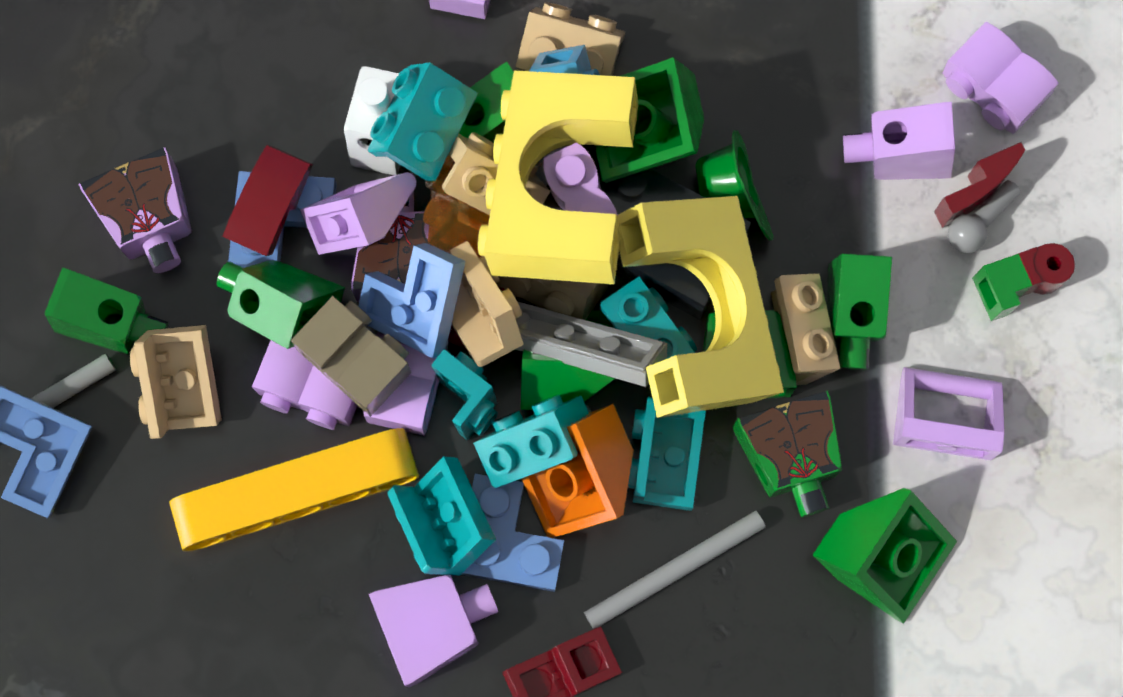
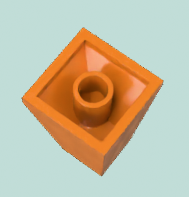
(591, 484)

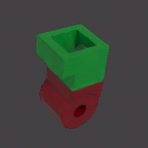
(1033, 270)

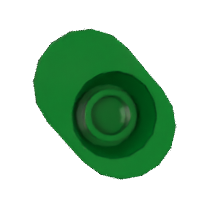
(729, 174)

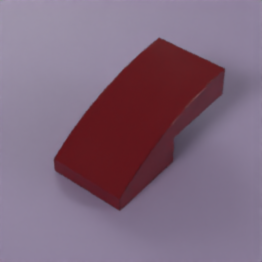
(985, 180)
(267, 199)
(565, 668)

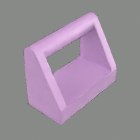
(358, 213)
(947, 437)

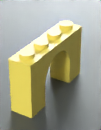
(541, 116)
(713, 245)

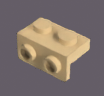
(555, 29)
(474, 168)
(482, 312)
(806, 326)
(175, 379)

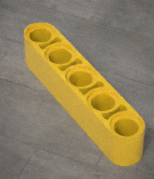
(293, 489)

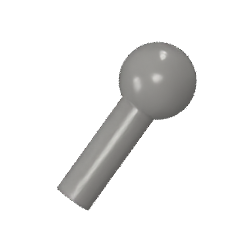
(969, 232)

